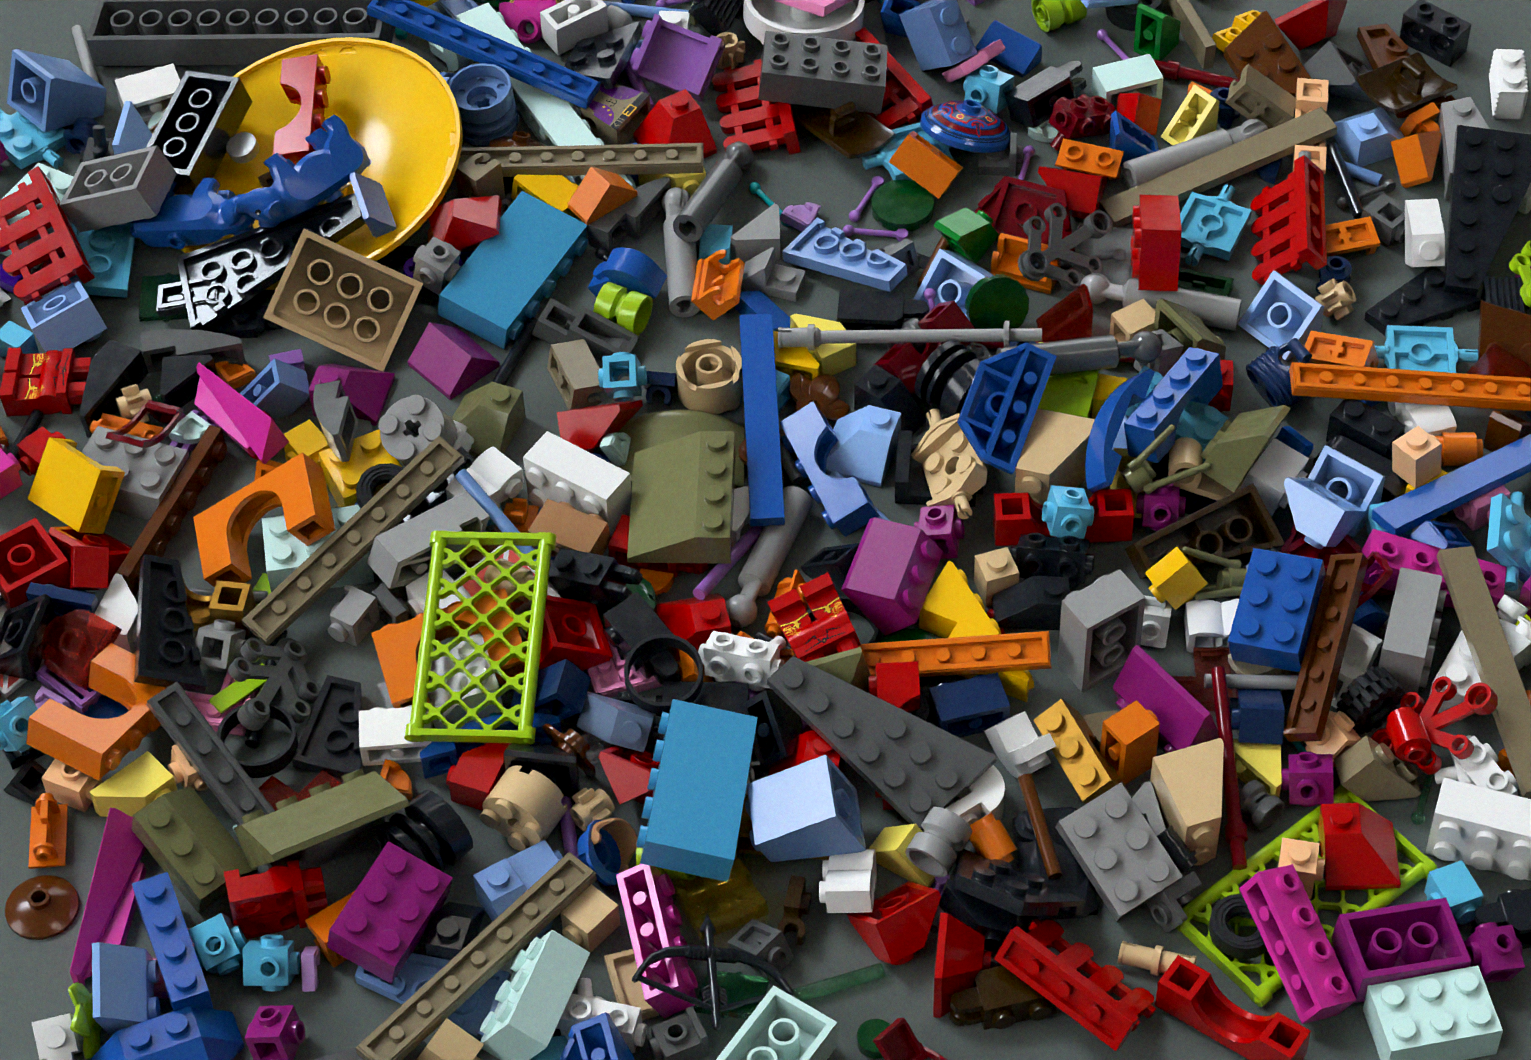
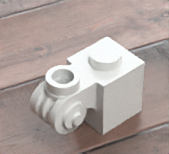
(55, 1038)

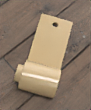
(1186, 455)

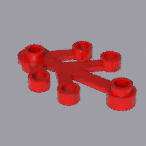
(1434, 722)

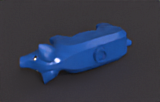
(310, 182)
(193, 218)

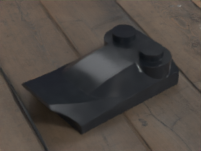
(1030, 861)

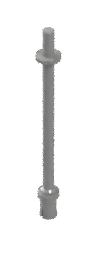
(814, 337)

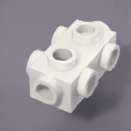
(741, 659)
(1479, 770)
(585, 1006)

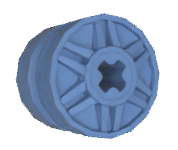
(484, 103)

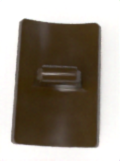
(1404, 84)
(847, 130)

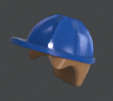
(607, 848)

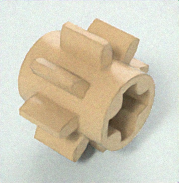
(733, 50)
(1336, 298)
(132, 401)
(590, 806)

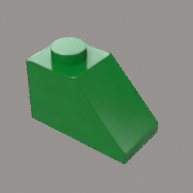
(1155, 32)
(968, 232)

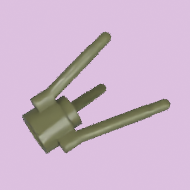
(1140, 473)
(1228, 581)

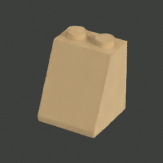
(1053, 454)
(1190, 794)

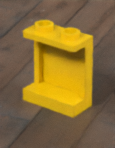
(75, 487)

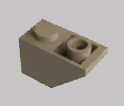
(1376, 773)

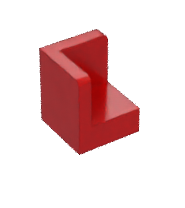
(1140, 109)
(89, 568)

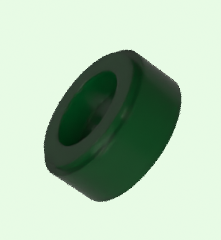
(866, 1033)

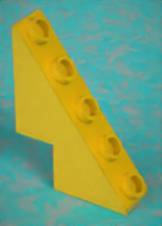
(956, 612)

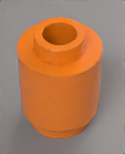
(1460, 448)
(992, 839)

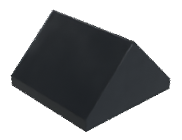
(22, 637)

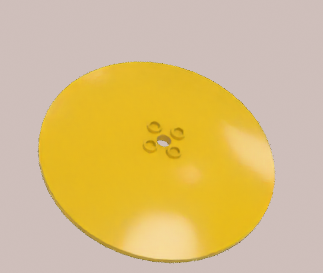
(390, 106)

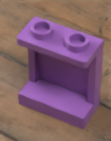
(676, 57)

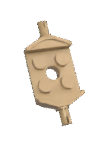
(941, 453)

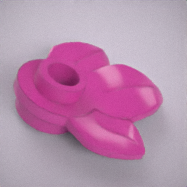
(524, 11)

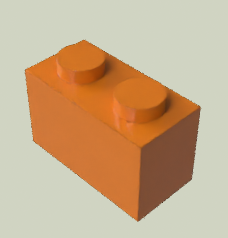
(1130, 741)

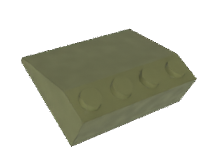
(683, 500)
(318, 817)

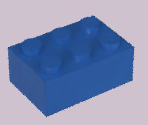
(1276, 609)

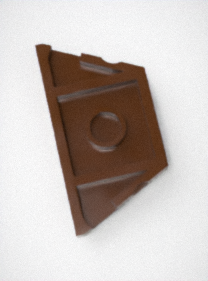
(1267, 52)

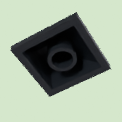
(547, 760)

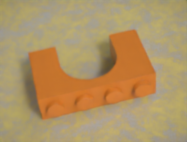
(226, 526)
(400, 643)
(94, 743)

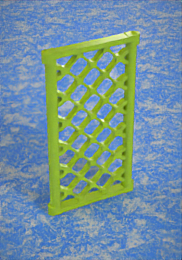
(526, 732)
(1269, 985)

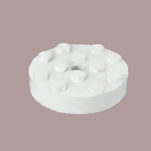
(778, 17)

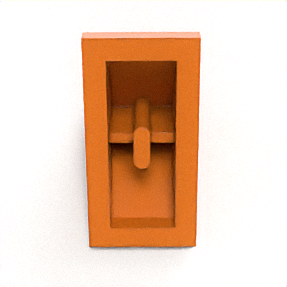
(1416, 157)
(599, 194)

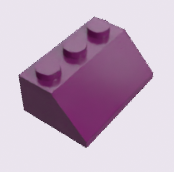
(892, 573)
(1180, 715)

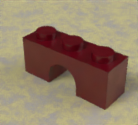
(905, 361)

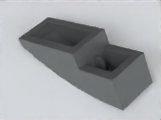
(630, 218)
(564, 324)
(187, 343)
(336, 418)

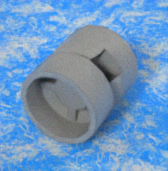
(936, 846)

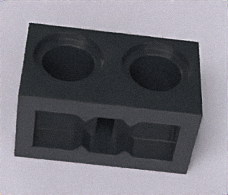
(1435, 32)

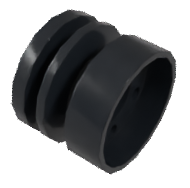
(947, 377)
(428, 831)

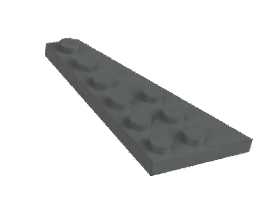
(891, 749)

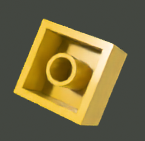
(344, 476)

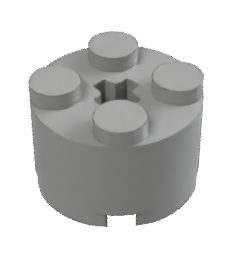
(412, 417)

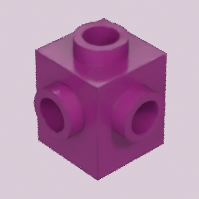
(1160, 507)
(942, 527)
(1309, 779)
(1495, 952)
(275, 1033)

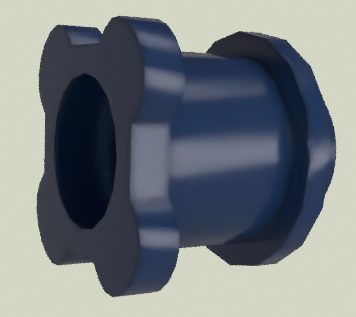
(1226, 113)
(78, 138)
(1337, 268)

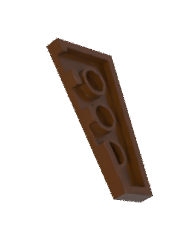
(1385, 46)
(1505, 328)

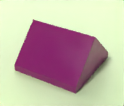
(450, 359)

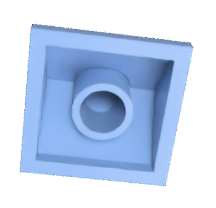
(1282, 313)
(1348, 480)

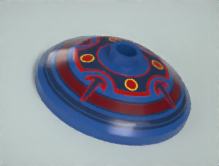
(966, 126)

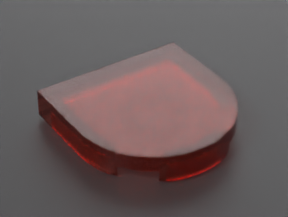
(74, 642)

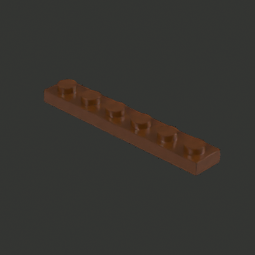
(175, 504)
(1326, 647)

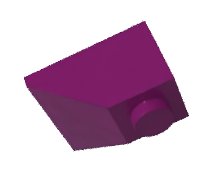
(364, 387)

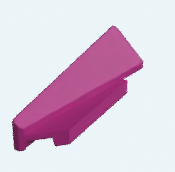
(238, 416)
(111, 893)

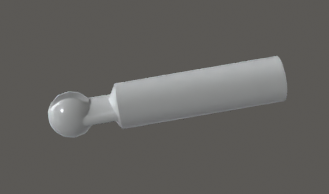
(1165, 160)
(680, 257)
(1211, 308)
(768, 557)

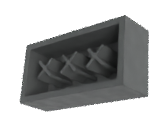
(822, 71)

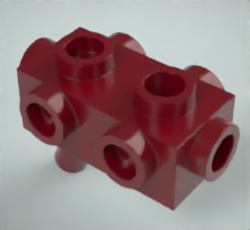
(1080, 118)

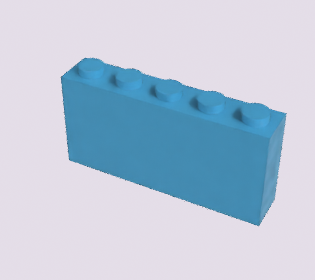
(513, 270)
(697, 790)

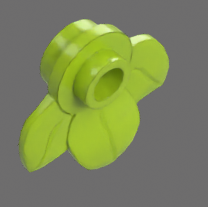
(83, 1020)

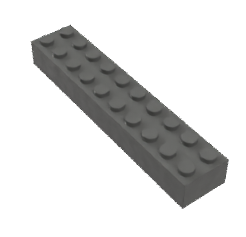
(221, 29)

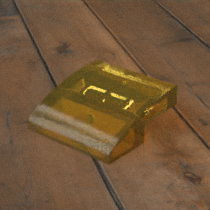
(726, 903)

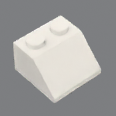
(460, 681)

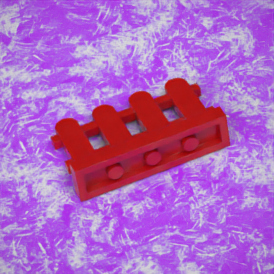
(898, 84)
(756, 117)
(1305, 218)
(47, 247)
(1062, 984)

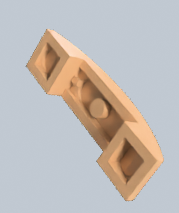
(1310, 96)

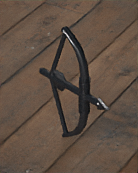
(713, 992)

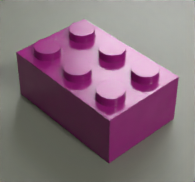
(389, 912)
(1398, 943)

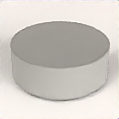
(242, 147)

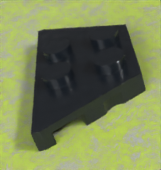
(605, 54)
(1011, 890)

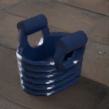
(1272, 377)

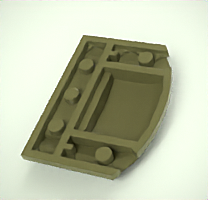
(669, 425)

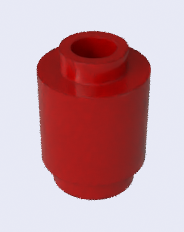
(1408, 734)

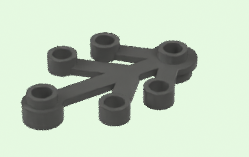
(1036, 263)
(289, 657)

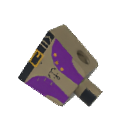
(616, 113)

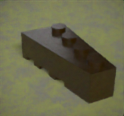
(1223, 528)

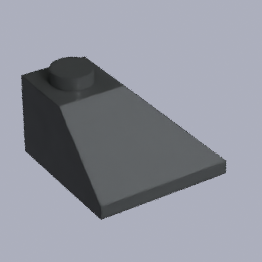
(1340, 69)

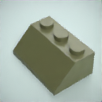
(1240, 444)
(190, 845)

